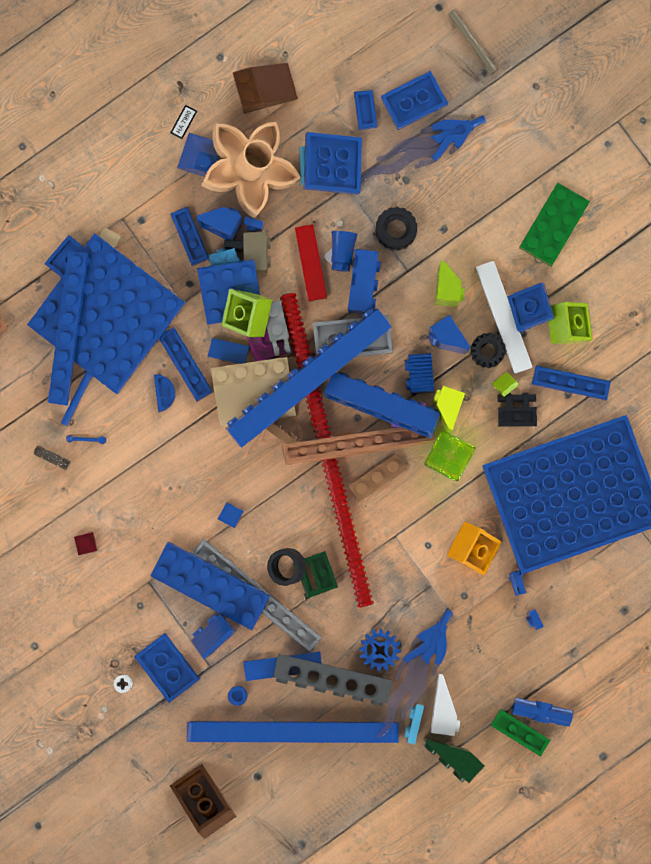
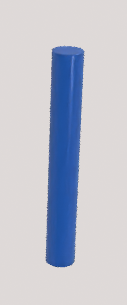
(76, 399)

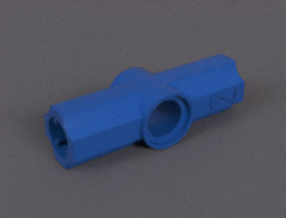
(542, 712)

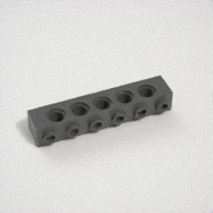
(285, 662)

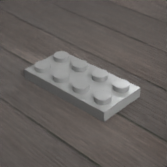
(327, 330)

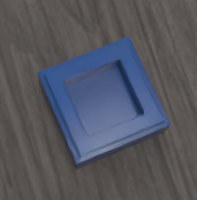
(230, 515)

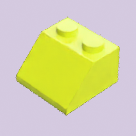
(448, 404)

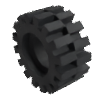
(499, 350)

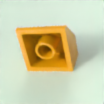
(474, 548)

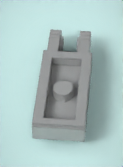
(277, 327)

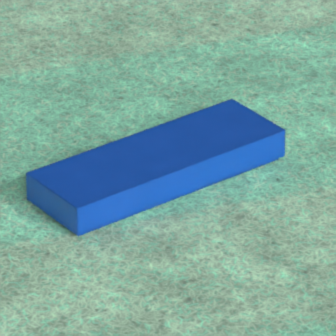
(189, 236)

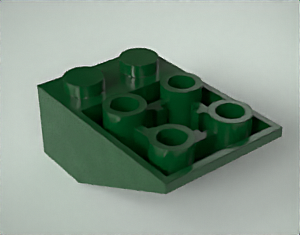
(463, 762)

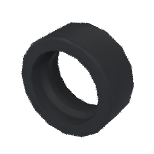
(299, 562)

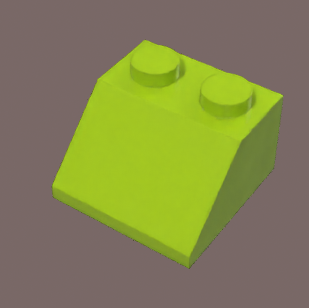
(448, 287)
(246, 313)
(570, 323)

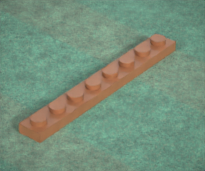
(352, 445)

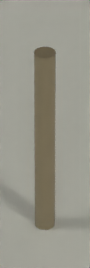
(472, 41)

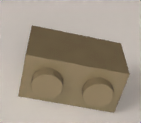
(256, 248)

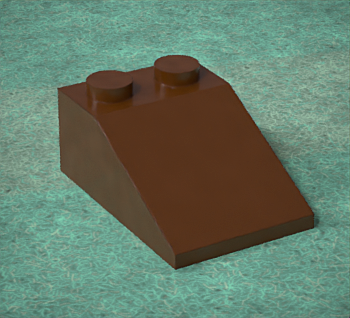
(264, 86)
(202, 801)

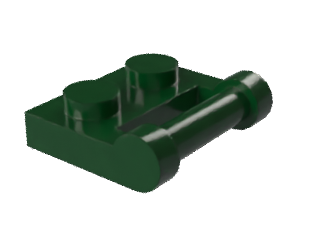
(322, 573)

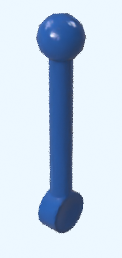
(102, 440)

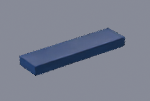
(185, 364)
(571, 383)
(265, 667)

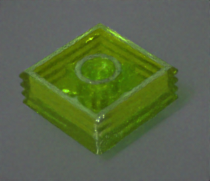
(461, 451)

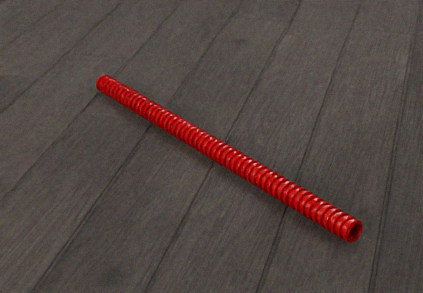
(330, 465)

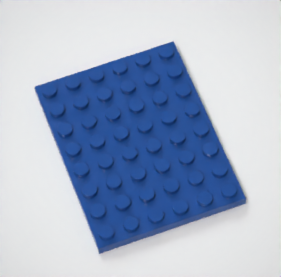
(572, 494)

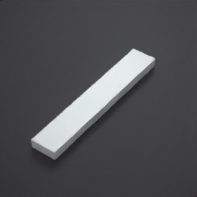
(503, 317)

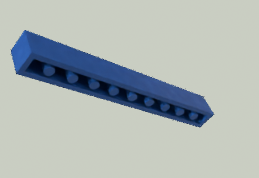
(308, 377)

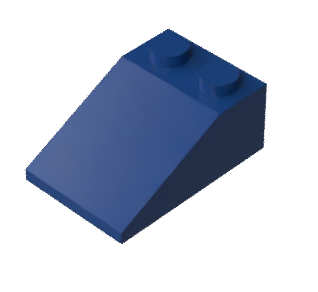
(212, 636)

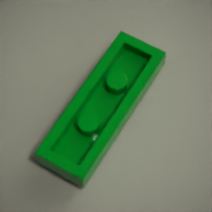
(520, 732)

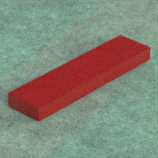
(310, 263)

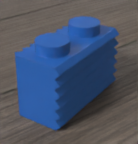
(420, 373)

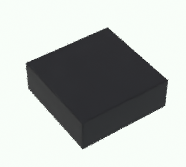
(230, 244)

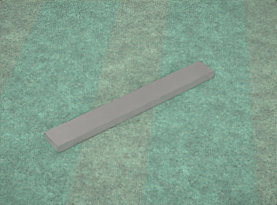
(273, 609)

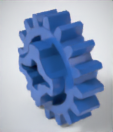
(372, 656)

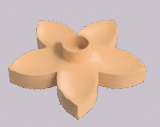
(249, 165)

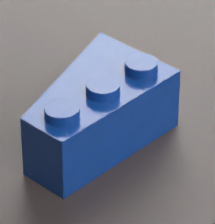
(363, 281)

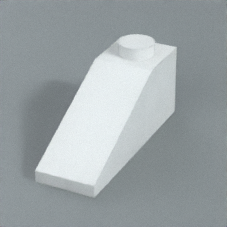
(444, 716)

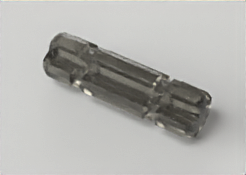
(51, 457)

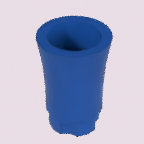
(342, 250)

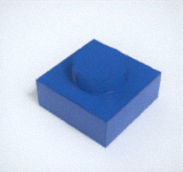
(253, 225)
(534, 620)

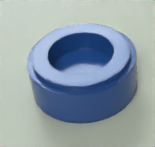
(237, 695)

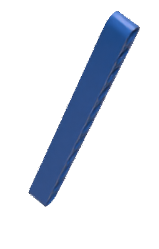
(290, 732)

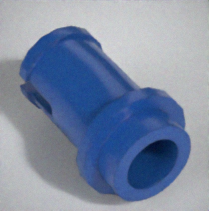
(517, 582)

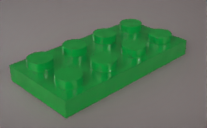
(554, 224)

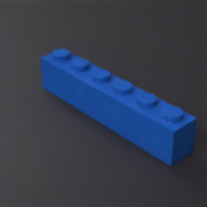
(382, 405)

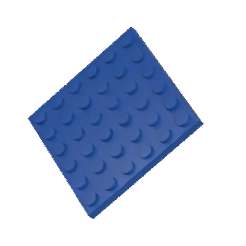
(119, 317)

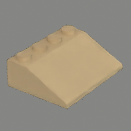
(243, 383)

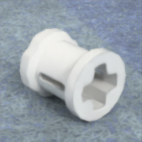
(119, 688)

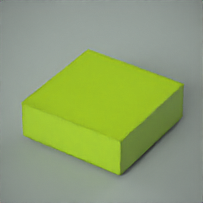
(505, 384)

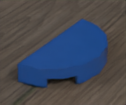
(164, 392)

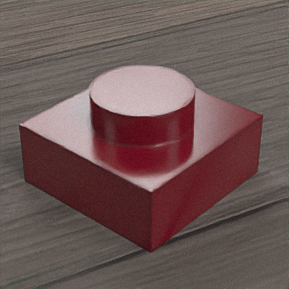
(85, 543)

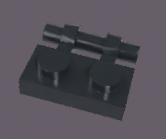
(517, 416)

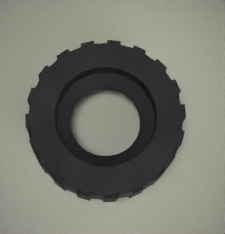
(396, 214)

